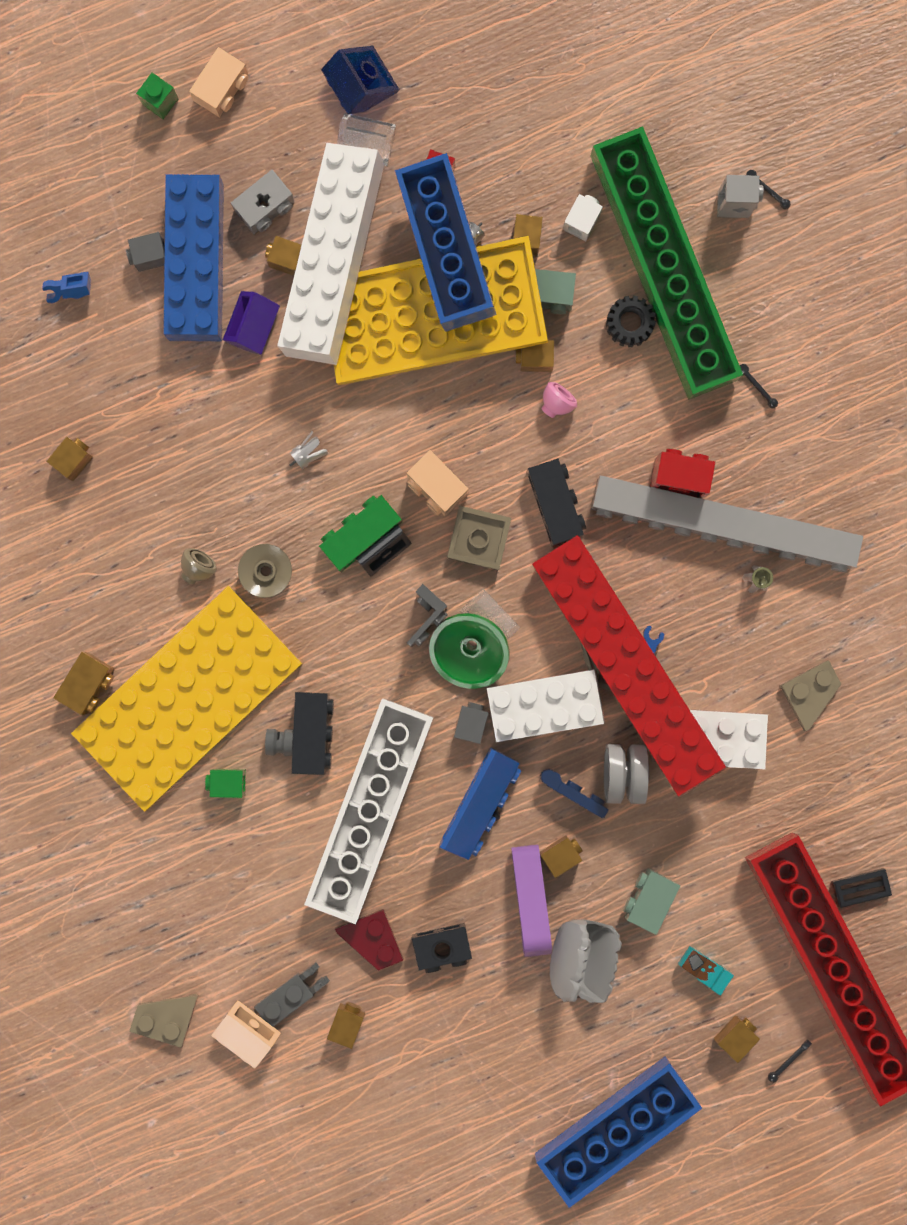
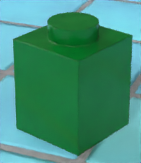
(157, 95)
(226, 783)

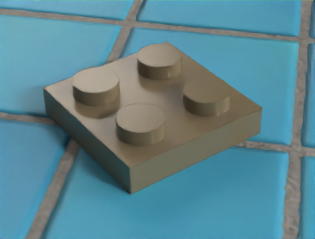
(479, 538)

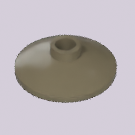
(252, 563)

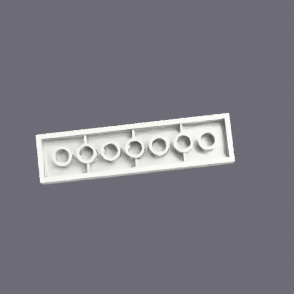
(331, 253)
(368, 811)

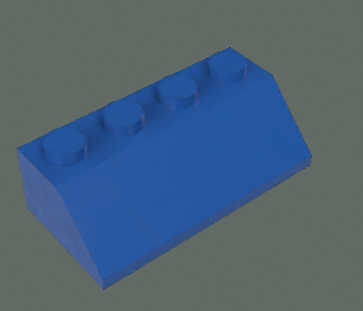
(479, 804)

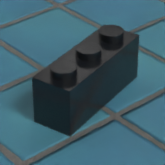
(556, 501)
(312, 733)

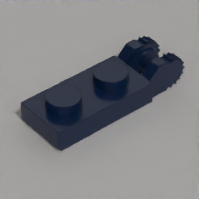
(572, 791)

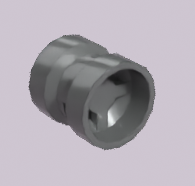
(279, 742)

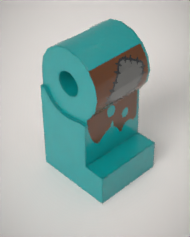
(706, 970)

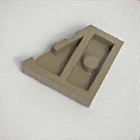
(811, 692)
(165, 1019)

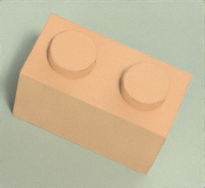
(219, 82)
(246, 1034)

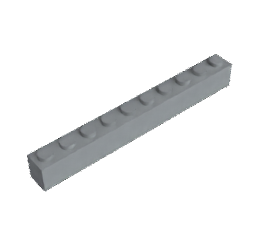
(726, 523)

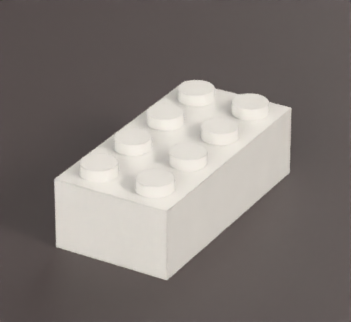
(546, 705)
(736, 737)

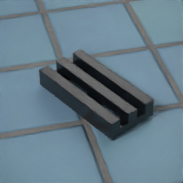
(384, 551)
(860, 877)

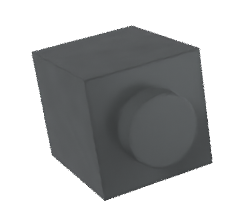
(146, 251)
(471, 723)

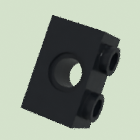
(425, 943)

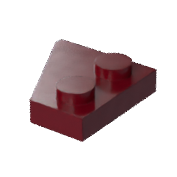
(373, 939)

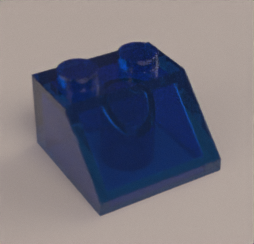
(359, 78)

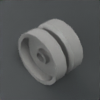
(627, 773)

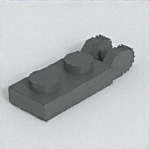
(289, 996)

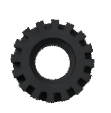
(642, 310)

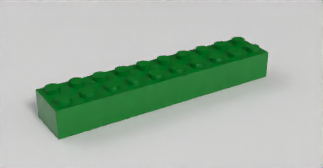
(665, 263)

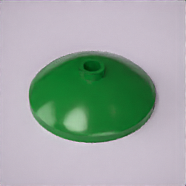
(469, 664)

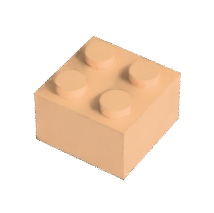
(436, 484)

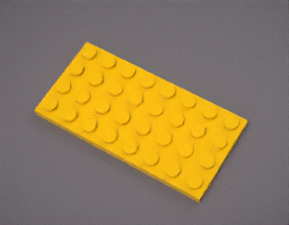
(399, 330)
(186, 698)

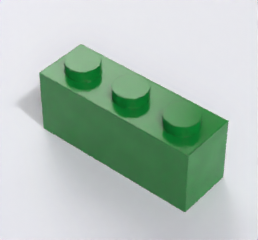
(359, 532)

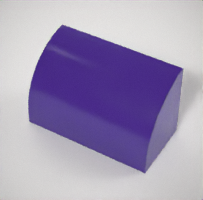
(251, 322)

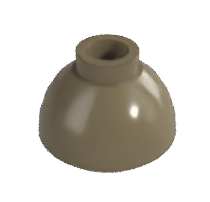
(196, 566)

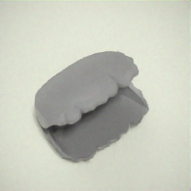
(584, 961)

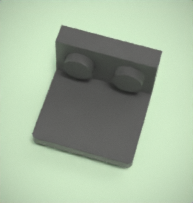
(428, 601)

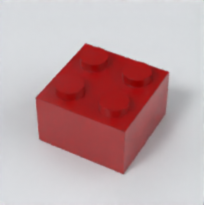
(683, 473)

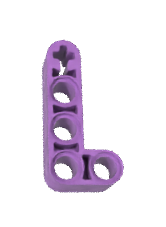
(531, 901)

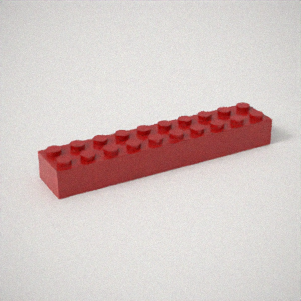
(629, 666)
(833, 965)

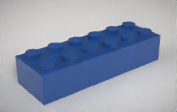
(445, 242)
(193, 257)
(617, 1131)

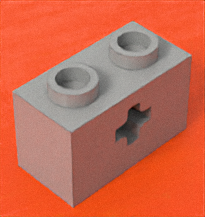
(266, 189)
(739, 196)

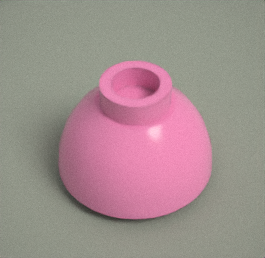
(557, 400)

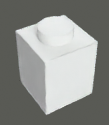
(582, 216)

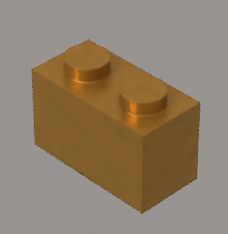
(84, 684)

